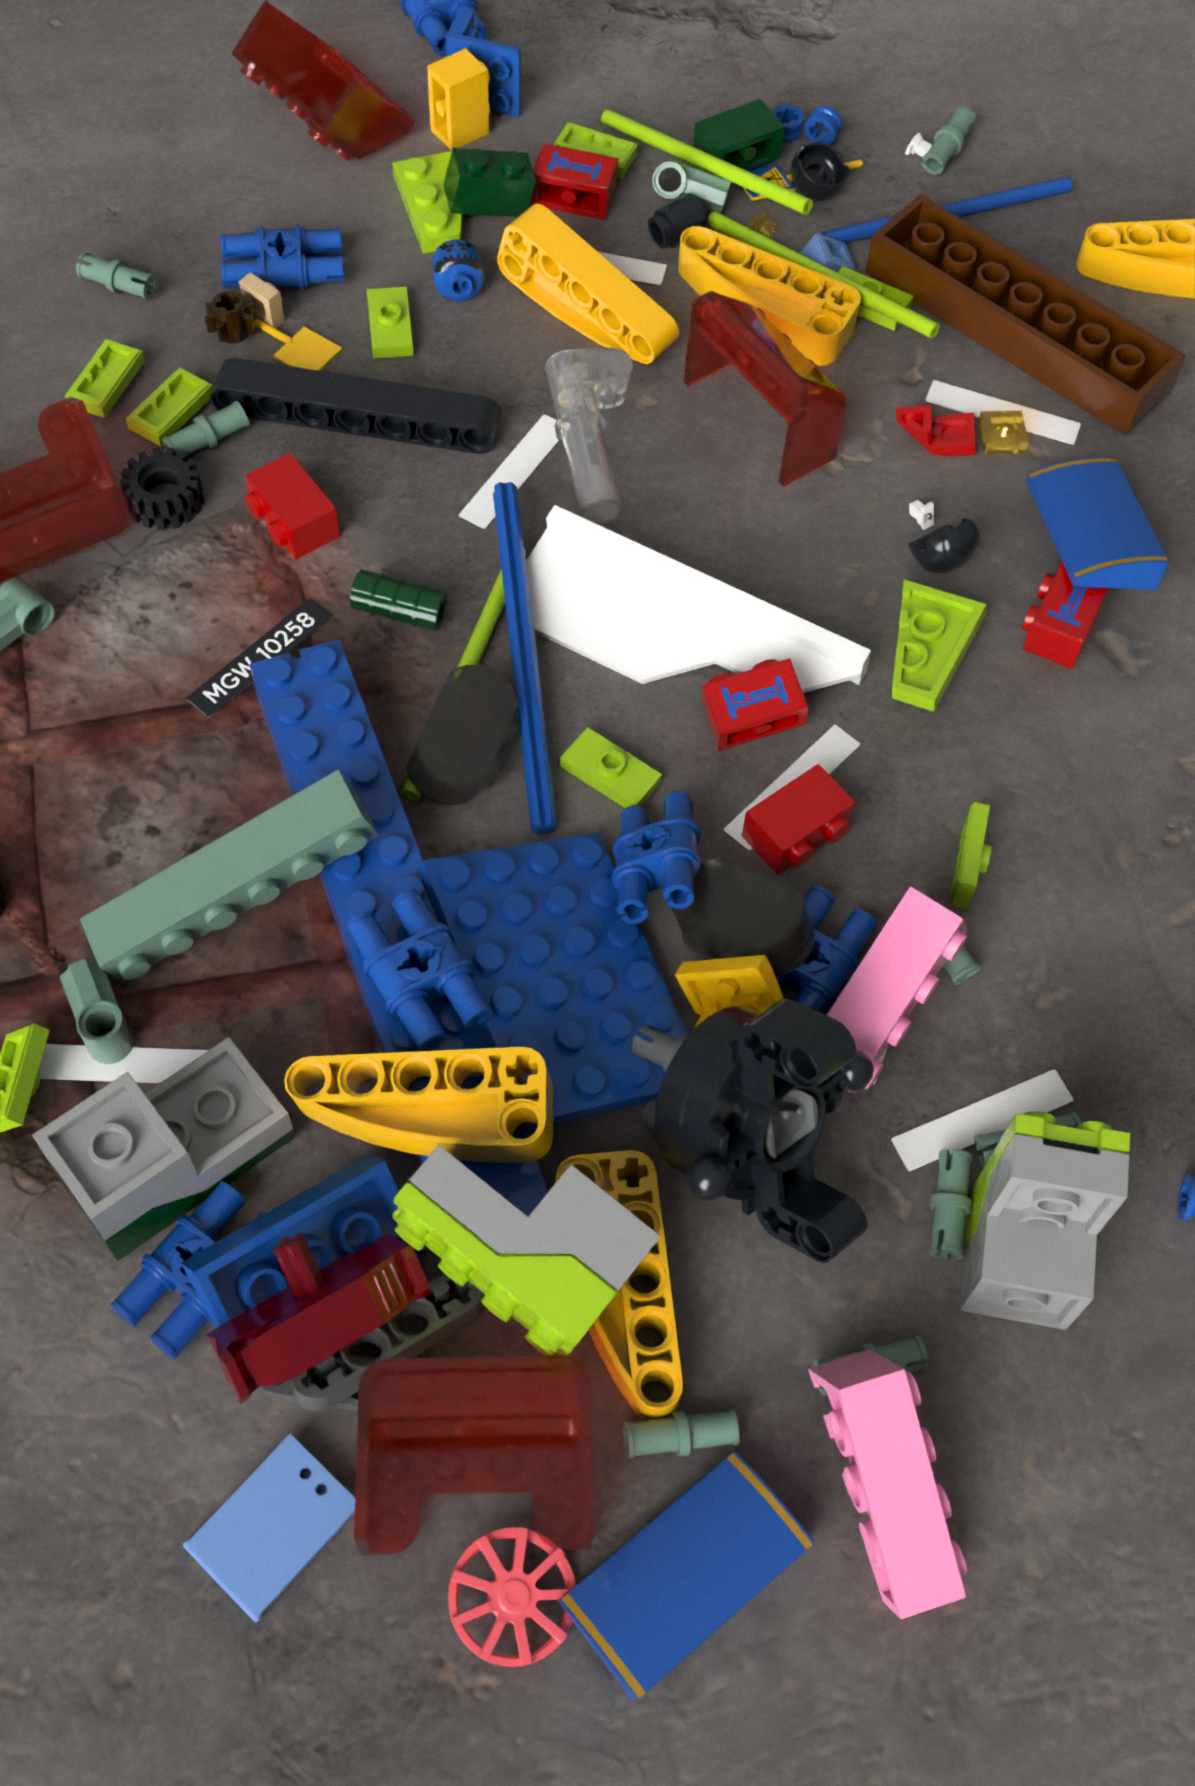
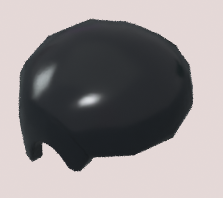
(818, 171)
(946, 547)

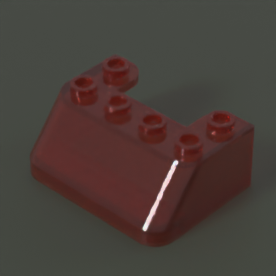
(320, 85)
(739, 334)
(60, 498)
(473, 1431)

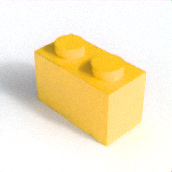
(459, 99)

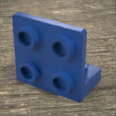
(500, 59)

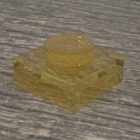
(1002, 432)

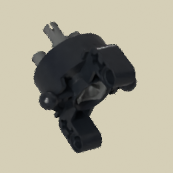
(747, 1109)

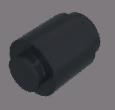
(676, 217)

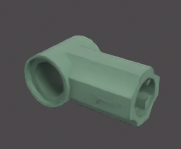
(699, 183)
(22, 611)
(96, 1010)

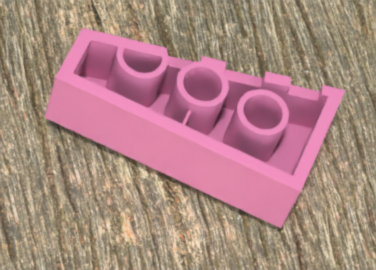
(898, 974)
(892, 1481)

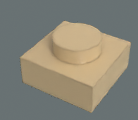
(265, 297)

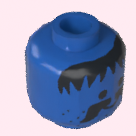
(458, 270)

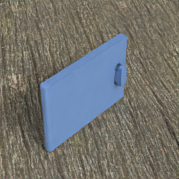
(272, 1527)

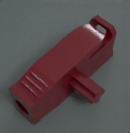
(317, 1311)

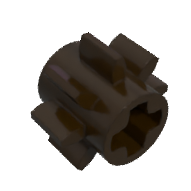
(230, 317)

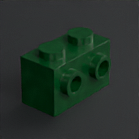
(742, 135)
(489, 182)

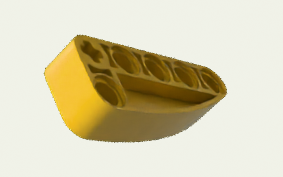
(1142, 256)
(582, 286)
(803, 304)
(465, 1122)
(629, 1310)

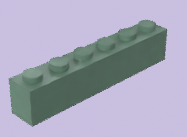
(228, 877)

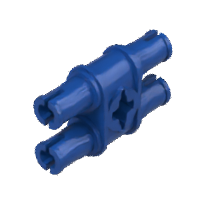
(435, 17)
(283, 257)
(656, 857)
(831, 958)
(403, 985)
(164, 1272)

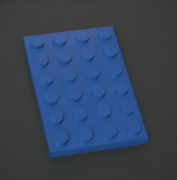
(558, 967)

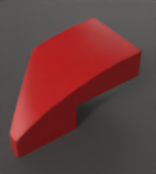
(939, 434)

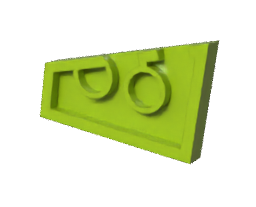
(424, 197)
(931, 642)

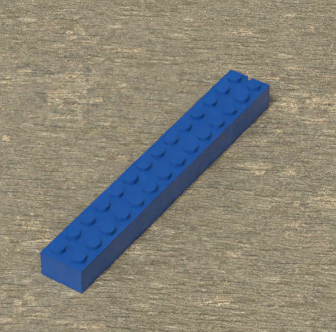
(324, 727)

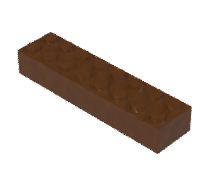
(1024, 314)

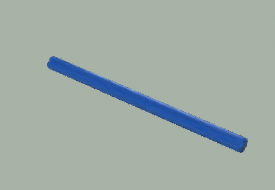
(524, 660)

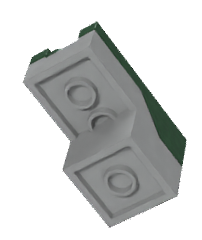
(159, 1153)

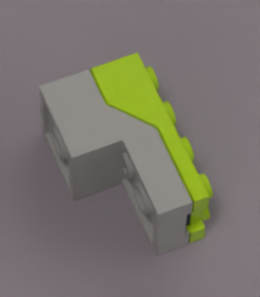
(1040, 1219)
(540, 1268)

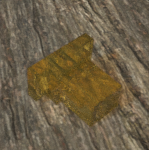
(763, 223)

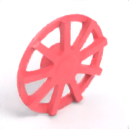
(510, 1597)

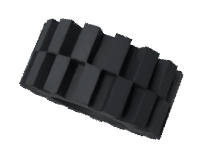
(159, 470)

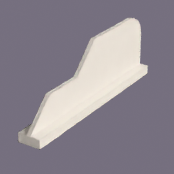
(664, 617)

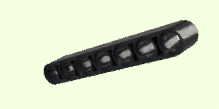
(358, 405)

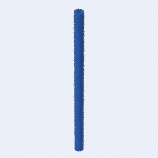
(964, 207)

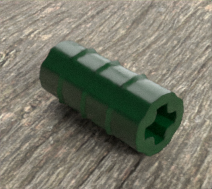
(398, 600)

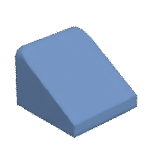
(828, 252)

